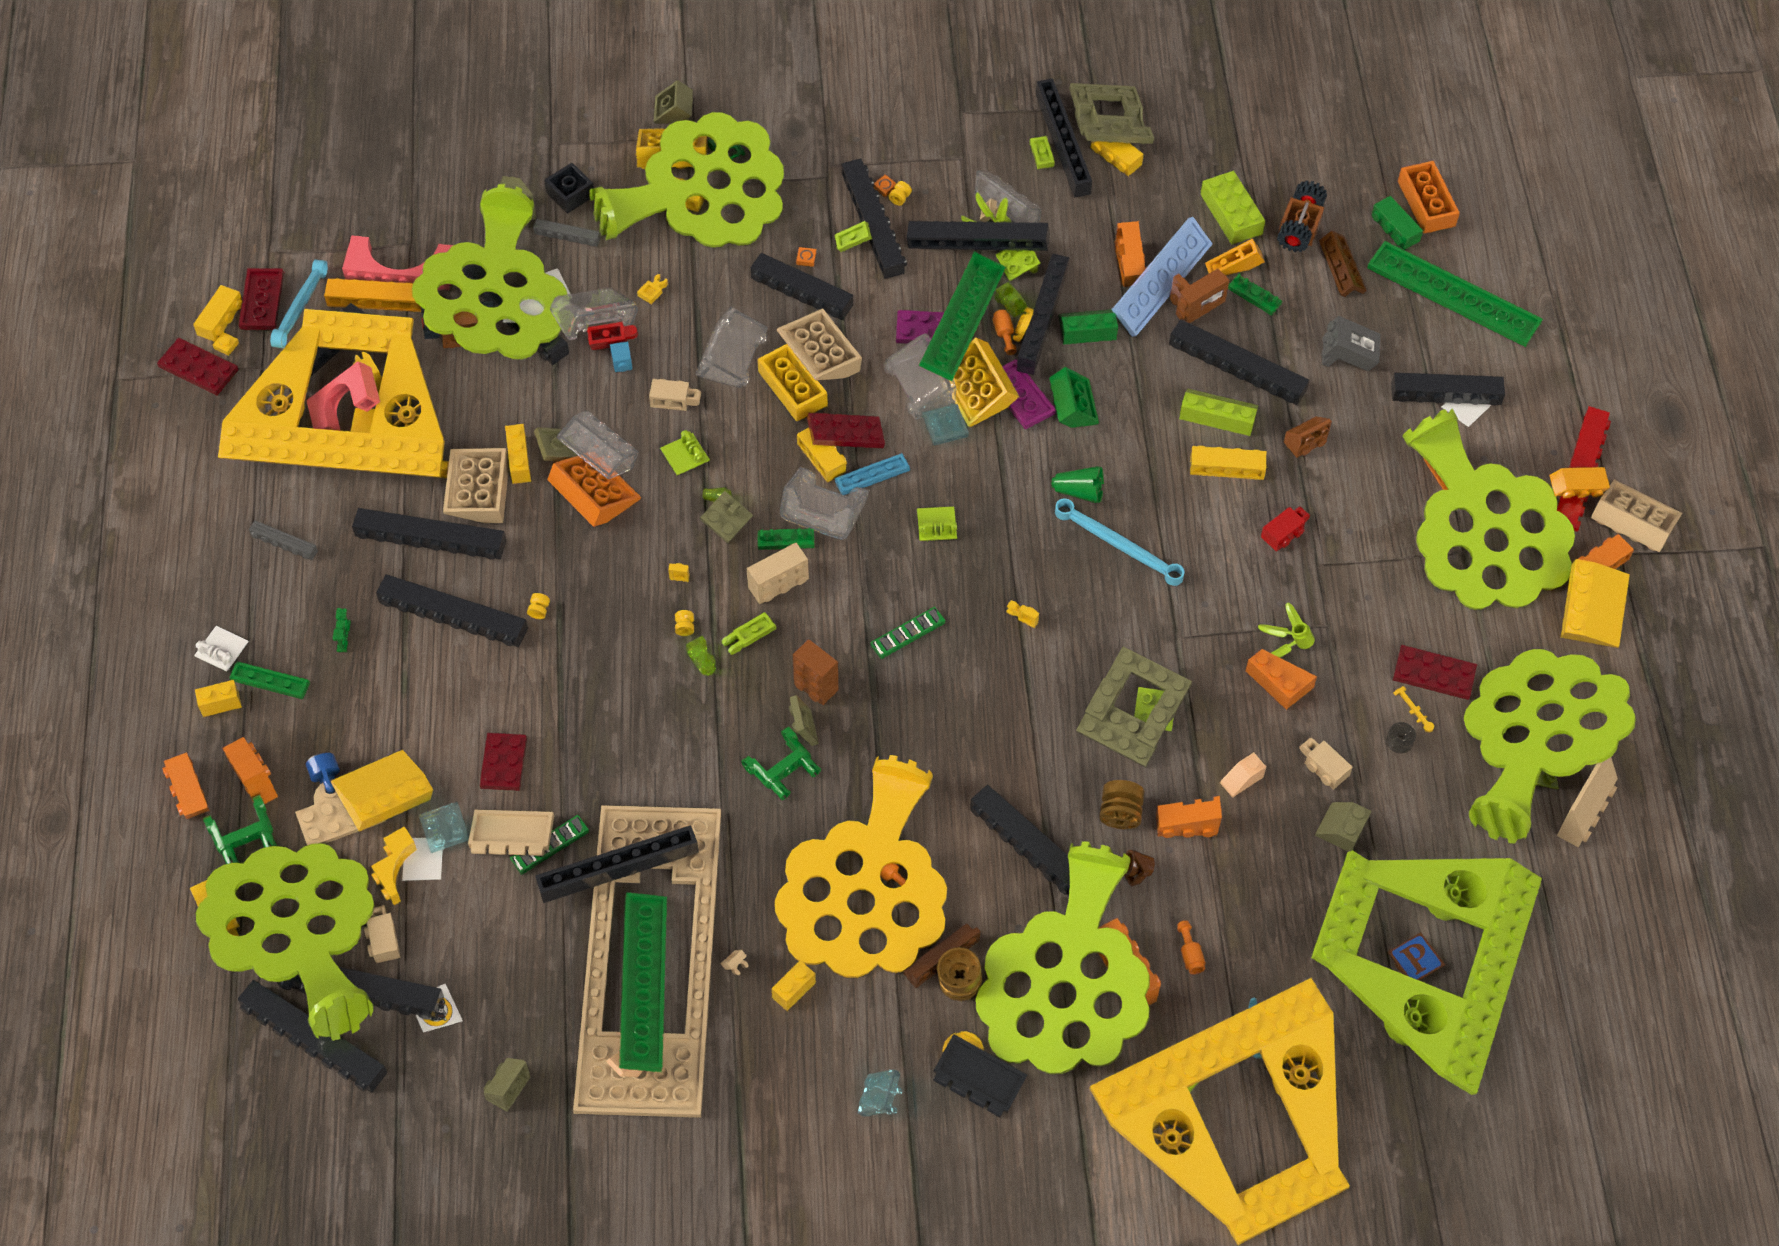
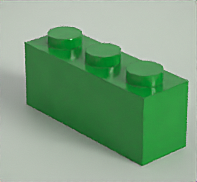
(1396, 223)

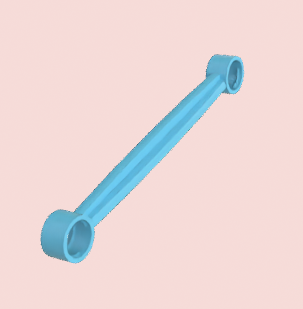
(279, 335)
(1119, 542)

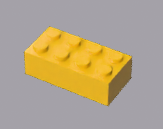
(792, 382)

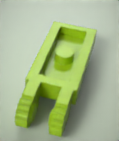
(749, 633)

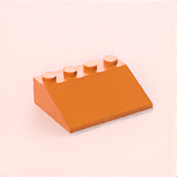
(590, 491)

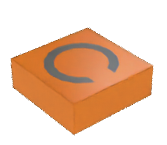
(884, 185)
(806, 257)

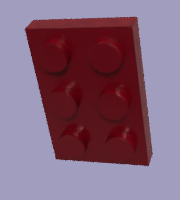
(503, 761)

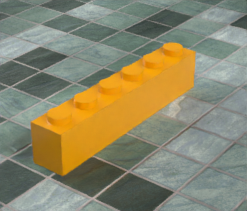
(370, 295)

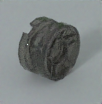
(1405, 732)

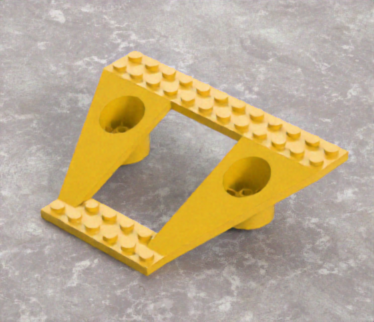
(408, 450)
(1156, 1093)

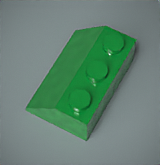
(1088, 326)
(1073, 399)

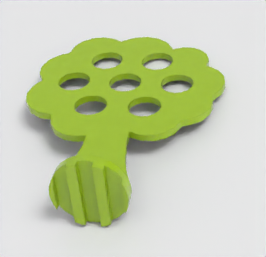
(624, 207)
(504, 217)
(1467, 490)
(1507, 806)
(1092, 882)
(332, 999)

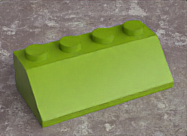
(1218, 412)

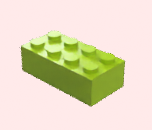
(1232, 207)

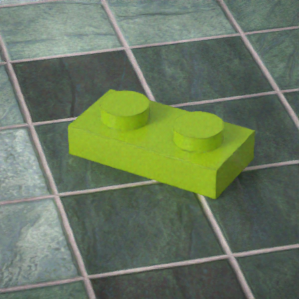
(1042, 152)
(853, 236)

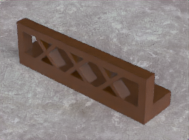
(1342, 264)
(927, 965)

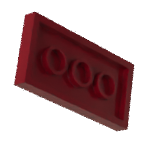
(261, 299)
(197, 366)
(845, 430)
(1435, 672)

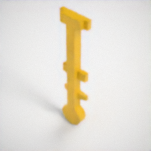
(1428, 726)

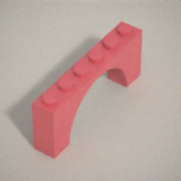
(362, 266)

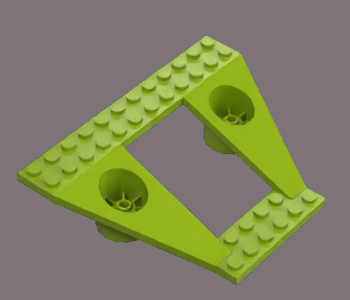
(1453, 1029)

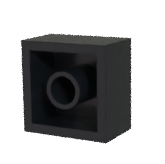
(569, 187)

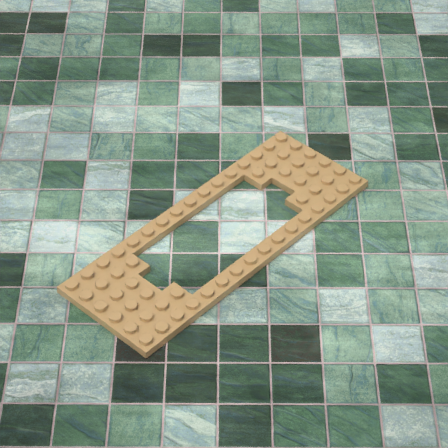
(679, 1086)

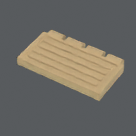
(512, 831)

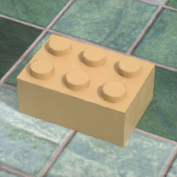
(777, 573)

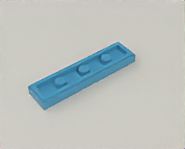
(872, 474)

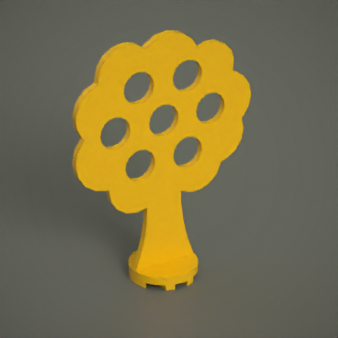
(895, 794)

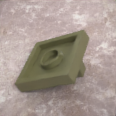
(550, 446)
(726, 517)
(804, 720)

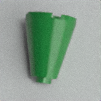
(1081, 483)

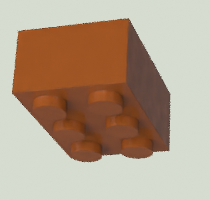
(815, 672)

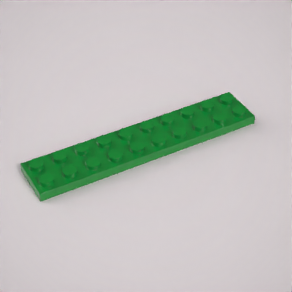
(1455, 293)
(962, 316)
(643, 983)

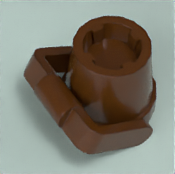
(1140, 866)

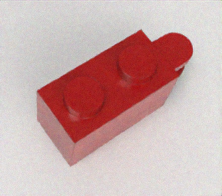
(604, 335)
(1285, 527)

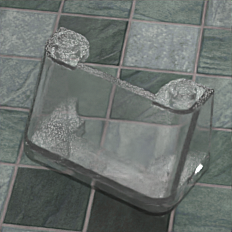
(582, 309)
(731, 349)
(923, 388)
(819, 507)

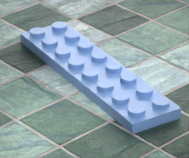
(1156, 281)

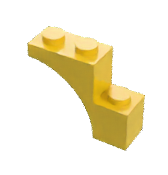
(398, 848)

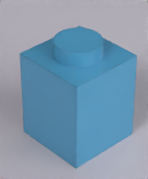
(621, 357)

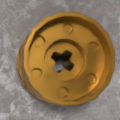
(1122, 804)
(959, 963)

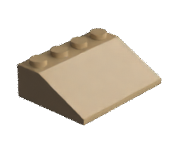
(821, 346)
(477, 484)
(1636, 515)
(1589, 803)

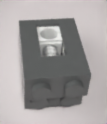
(1351, 344)

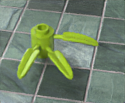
(1001, 212)
(1300, 632)

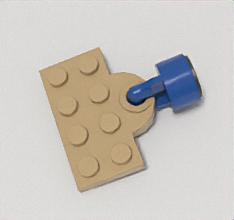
(328, 816)

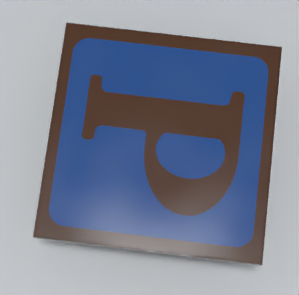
(1416, 957)

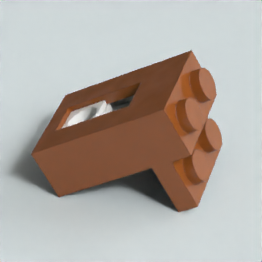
(1200, 296)

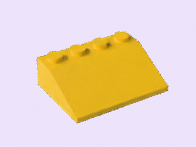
(649, 144)
(982, 384)
(1595, 604)
(382, 789)

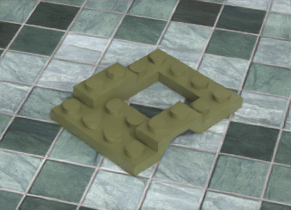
(1108, 127)
(1121, 730)

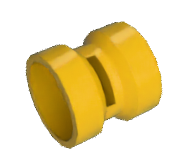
(900, 192)
(538, 606)
(684, 623)

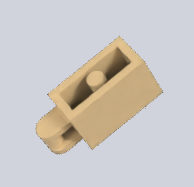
(673, 395)
(1326, 763)
(382, 936)

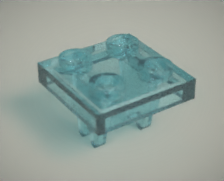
(945, 424)
(444, 827)
(879, 1093)

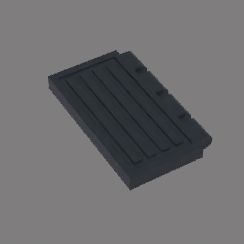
(980, 1074)

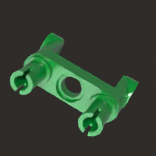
(772, 778)
(226, 844)

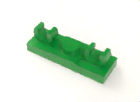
(1255, 294)
(785, 537)

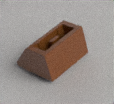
(1308, 436)

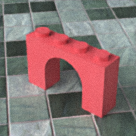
(324, 403)

